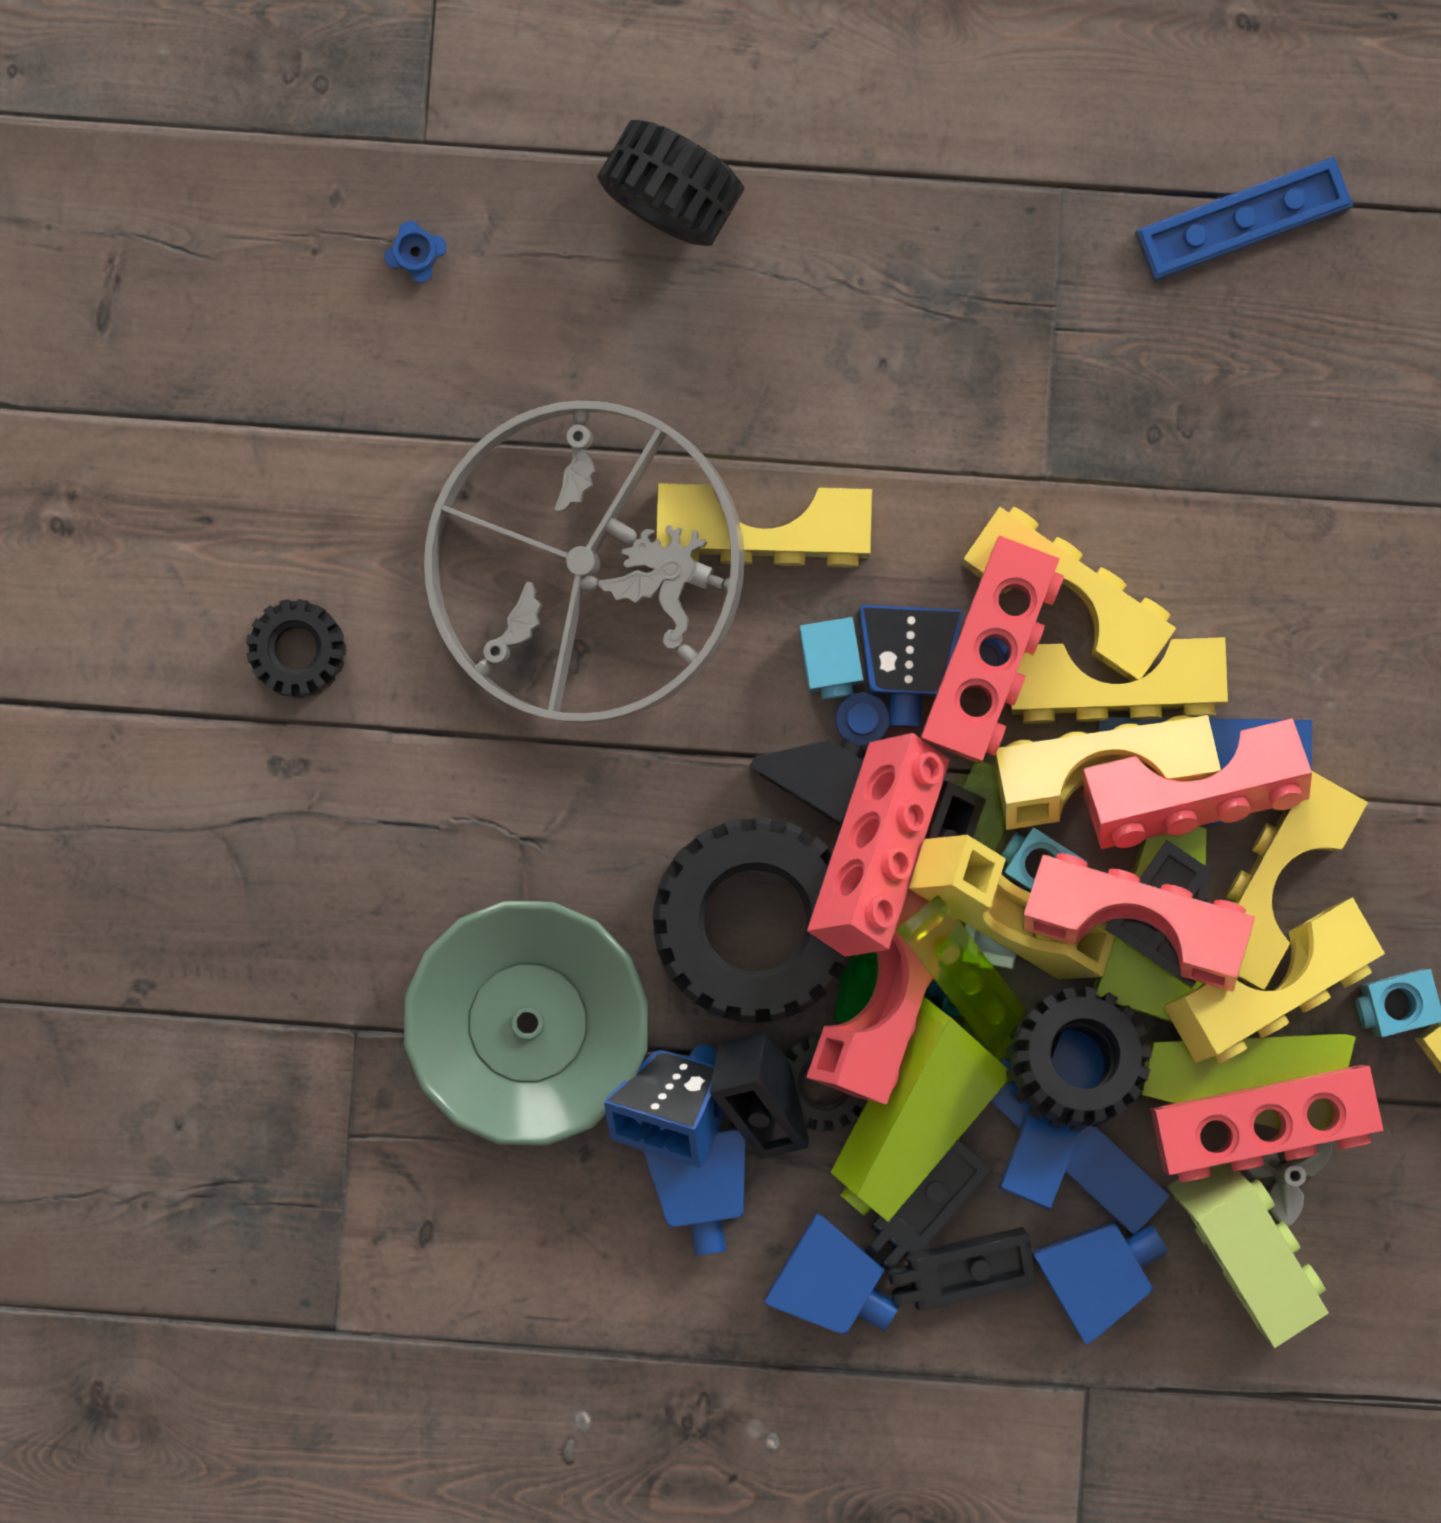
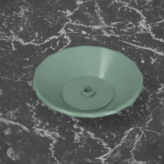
(467, 1032)

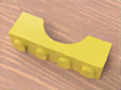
(831, 527)
(1125, 631)
(1187, 678)
(1042, 775)
(1313, 824)
(978, 894)
(1323, 952)

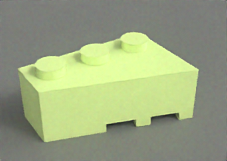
(1253, 1251)

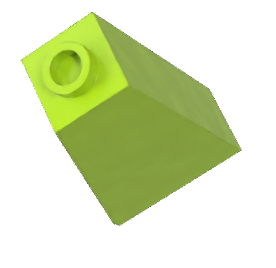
(1127, 972)
(1265, 1061)
(938, 1095)

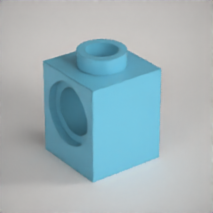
(831, 657)
(1018, 850)
(1422, 997)

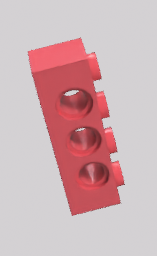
(1008, 567)
(878, 845)
(1346, 1089)

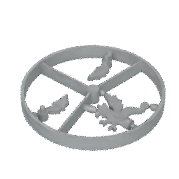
(671, 563)

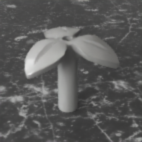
(1289, 1176)

